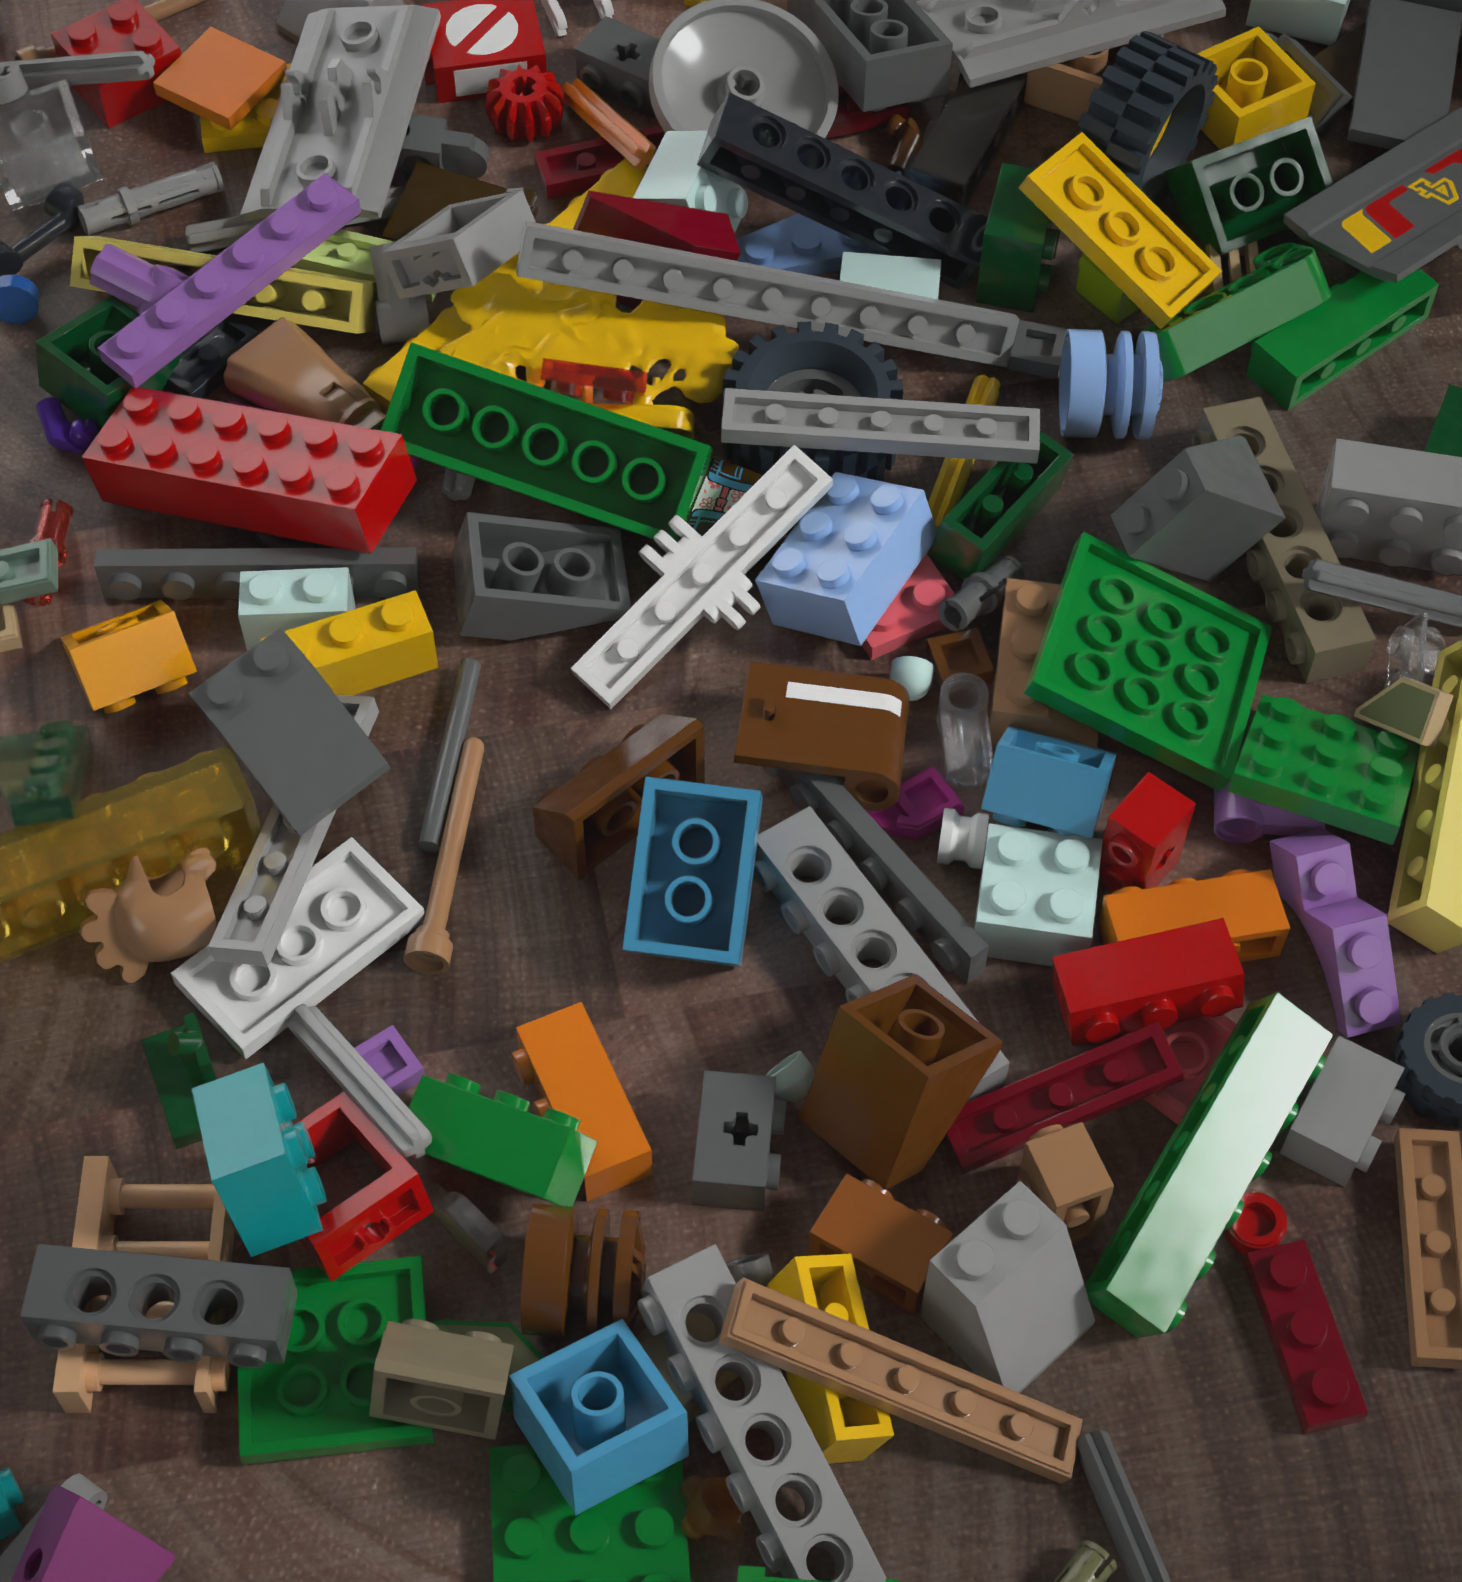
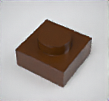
(959, 653)

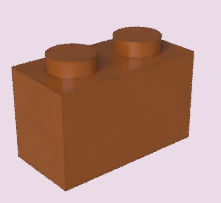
(884, 1237)

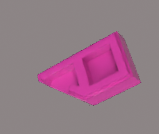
(919, 806)

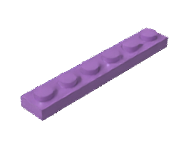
(229, 280)

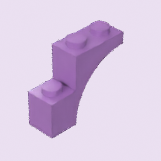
(1348, 934)

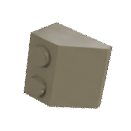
(440, 1378)

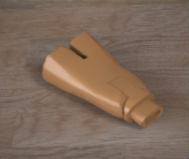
(295, 376)

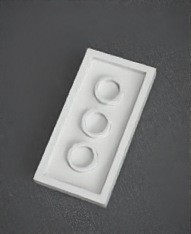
(337, 927)

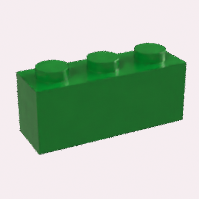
(503, 1139)

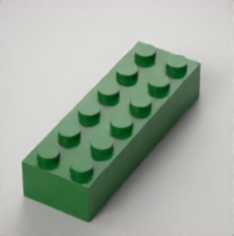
(545, 444)

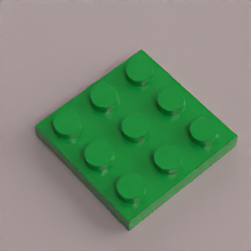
(1326, 768)
(324, 1387)
(618, 1540)

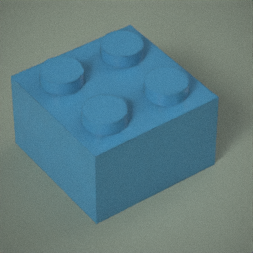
(1047, 782)
(599, 1416)

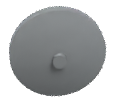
(742, 51)

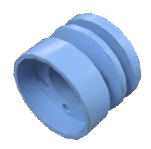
(1109, 384)

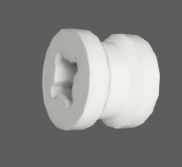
(962, 838)

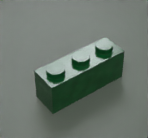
(999, 509)

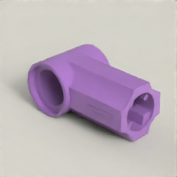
(133, 278)
(1246, 820)

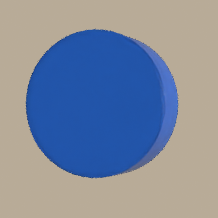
(18, 299)

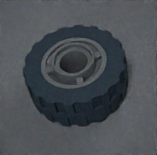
(1427, 1053)

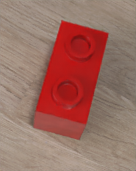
(1145, 835)

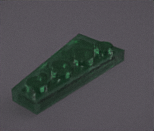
(44, 772)

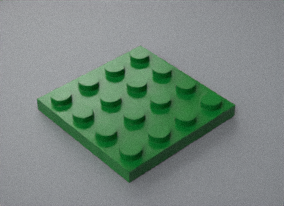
(1150, 661)

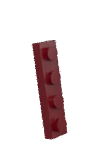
(1064, 1096)

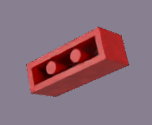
(1147, 981)

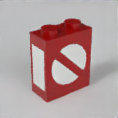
(478, 41)

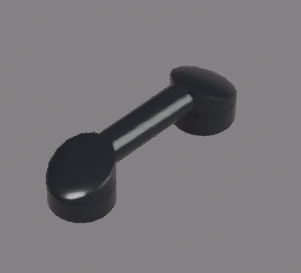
(62, 209)

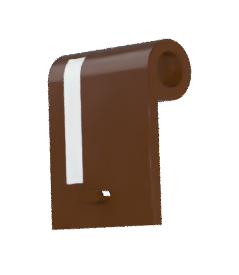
(826, 727)

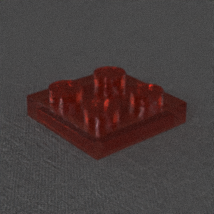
(572, 378)

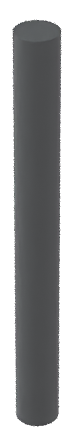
(449, 755)

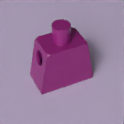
(87, 1545)

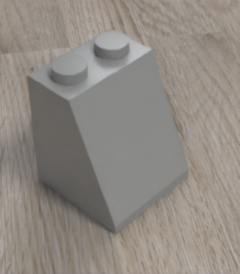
(1008, 1291)

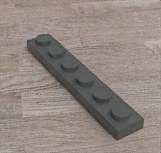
(216, 572)
(890, 870)

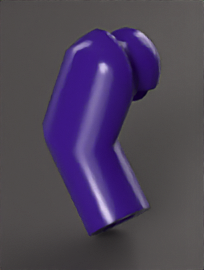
(61, 433)

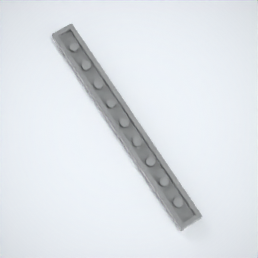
(764, 293)

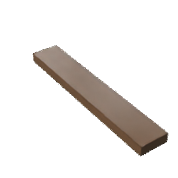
(901, 1380)

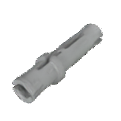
(134, 203)

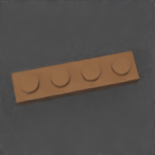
(1431, 1243)

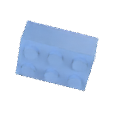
(847, 558)

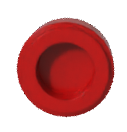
(1259, 1225)

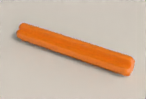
(608, 123)

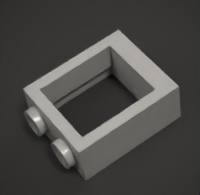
(460, 242)

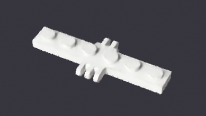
(701, 576)

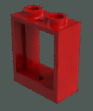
(390, 1202)

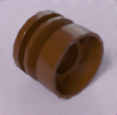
(580, 1271)

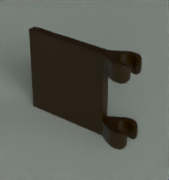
(434, 189)

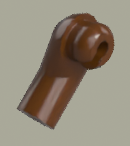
(908, 138)

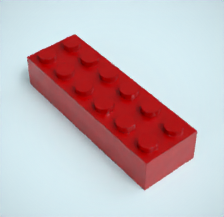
(251, 469)

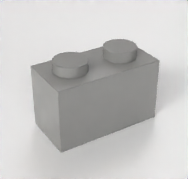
(1342, 1111)

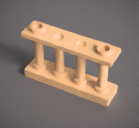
(99, 1201)

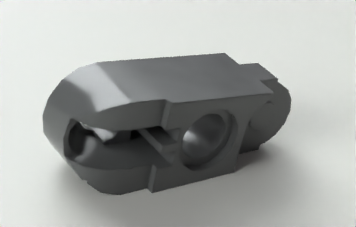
(433, 144)

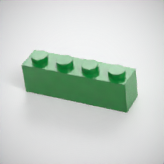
(1338, 334)

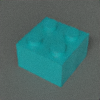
(259, 1158)

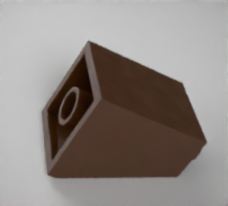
(896, 1078)

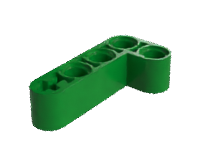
(1280, 289)

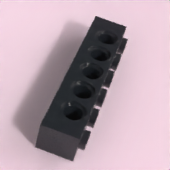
(841, 189)

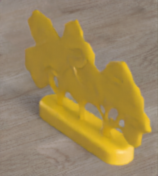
(587, 328)

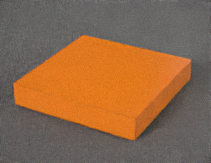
(220, 78)

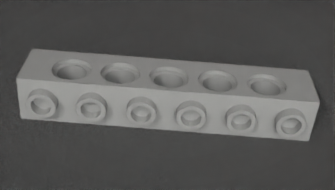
(807, 848)
(706, 1287)

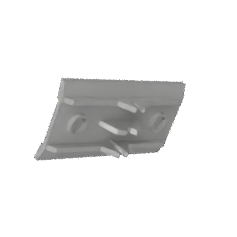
(1023, 35)
(345, 105)

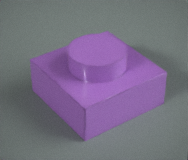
(392, 1060)

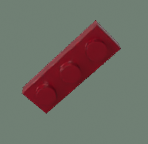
(1305, 1337)

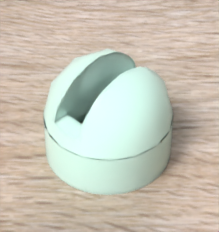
(913, 674)
(793, 1077)

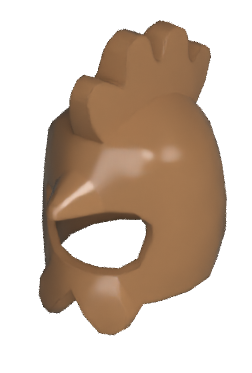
(152, 916)

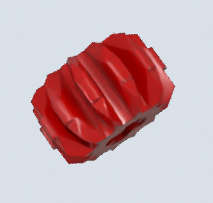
(524, 103)

